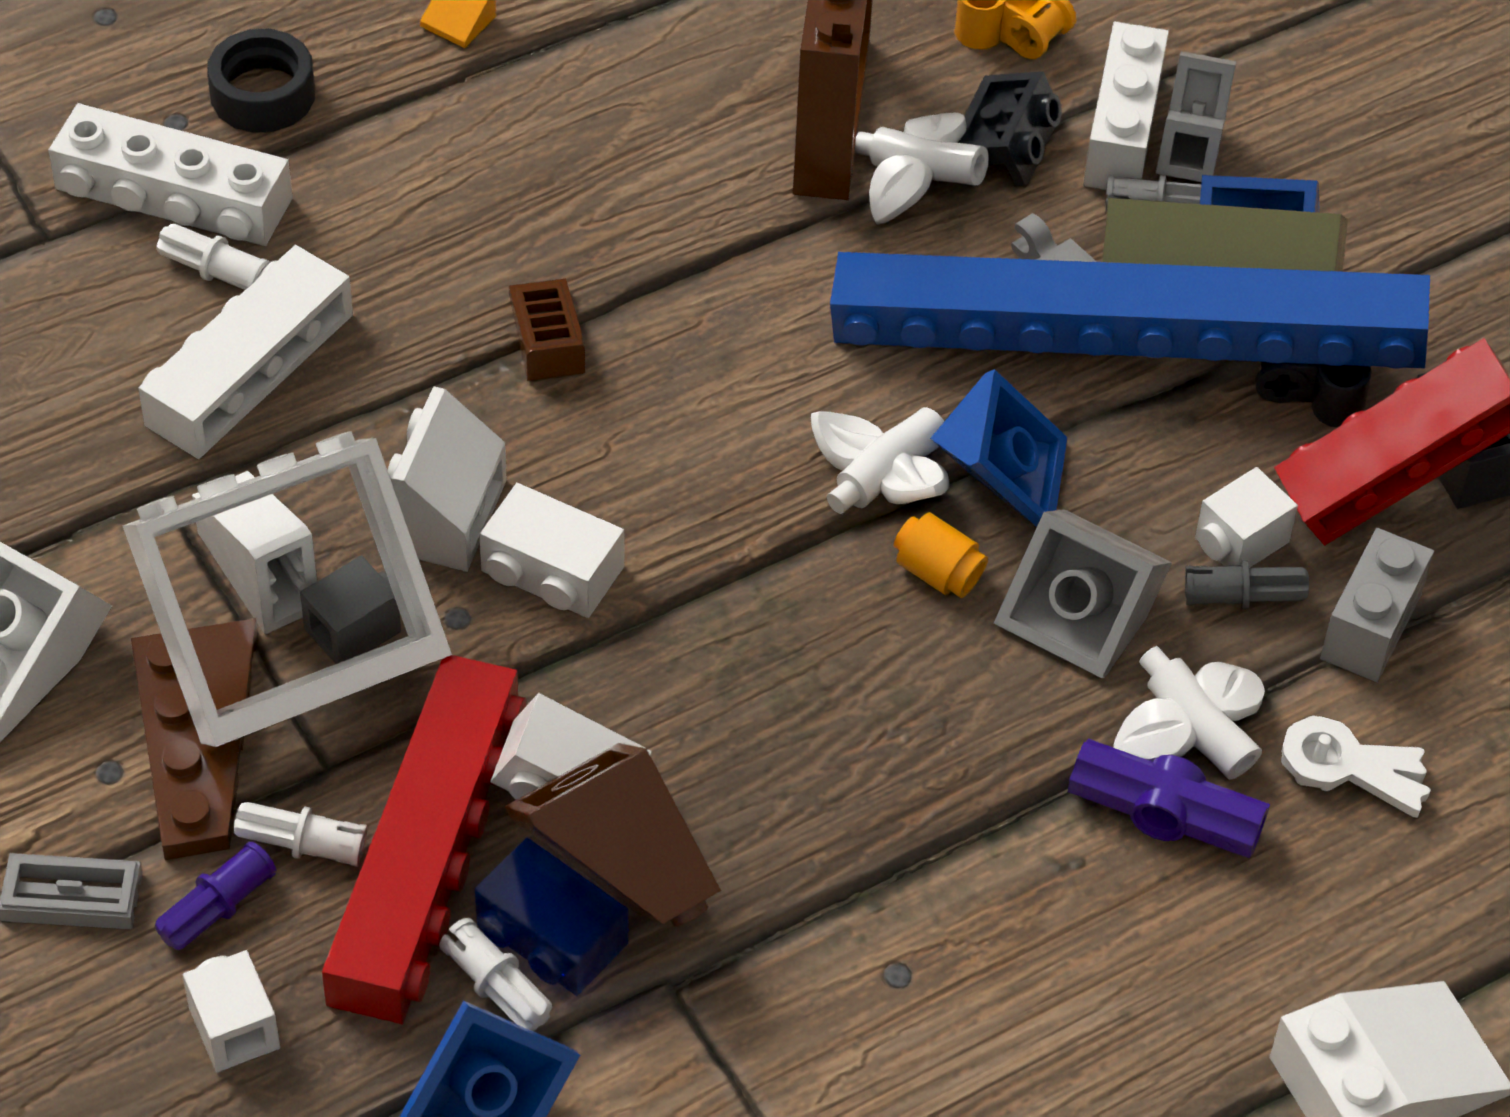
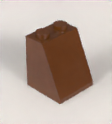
(623, 833)

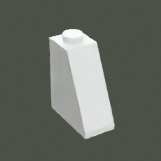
(264, 557)

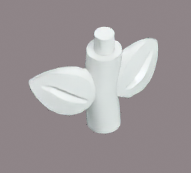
(915, 157)
(880, 461)
(1194, 713)

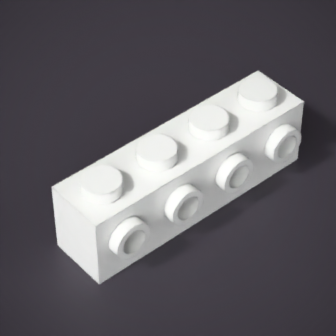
(171, 174)

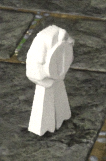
(1328, 754)

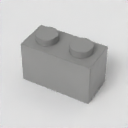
(1376, 604)

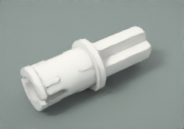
(210, 256)
(302, 832)
(496, 975)

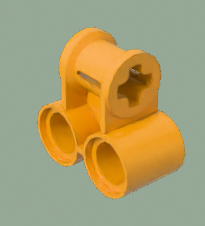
(1013, 22)

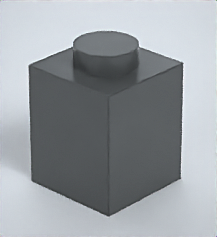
(350, 610)

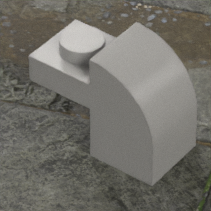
(1196, 116)

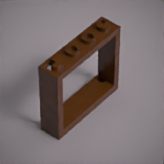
(830, 95)

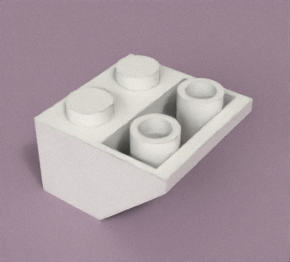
(448, 480)

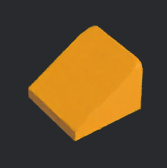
(458, 19)

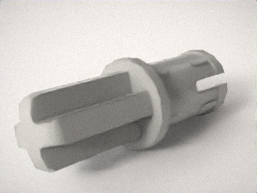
(1152, 190)

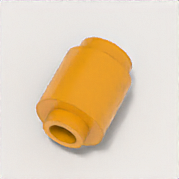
(940, 555)

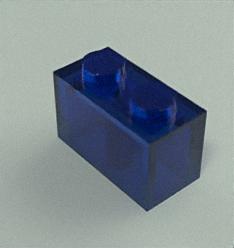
(551, 917)

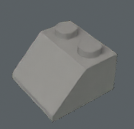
(1081, 591)

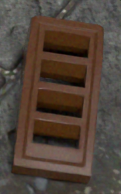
(547, 357)

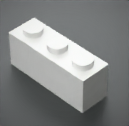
(1125, 104)

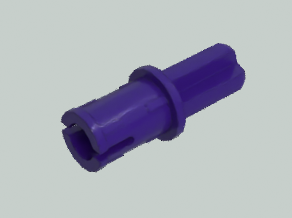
(215, 896)

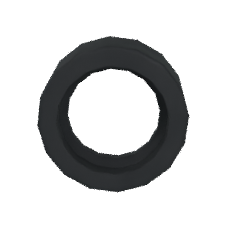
(261, 50)

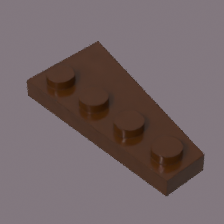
(192, 780)

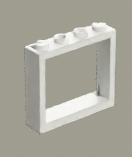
(425, 637)

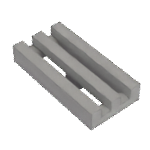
(68, 900)

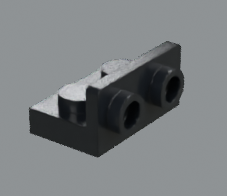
(1013, 121)

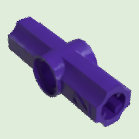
(1168, 798)

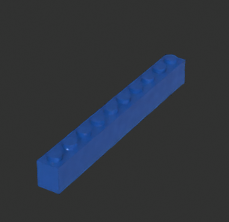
(1131, 309)

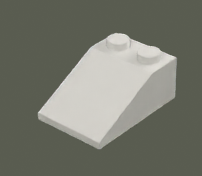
(42, 632)
(1387, 1055)

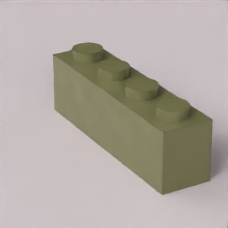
(1223, 236)

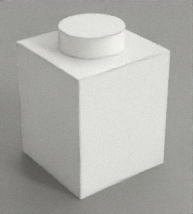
(1245, 520)
(231, 1010)

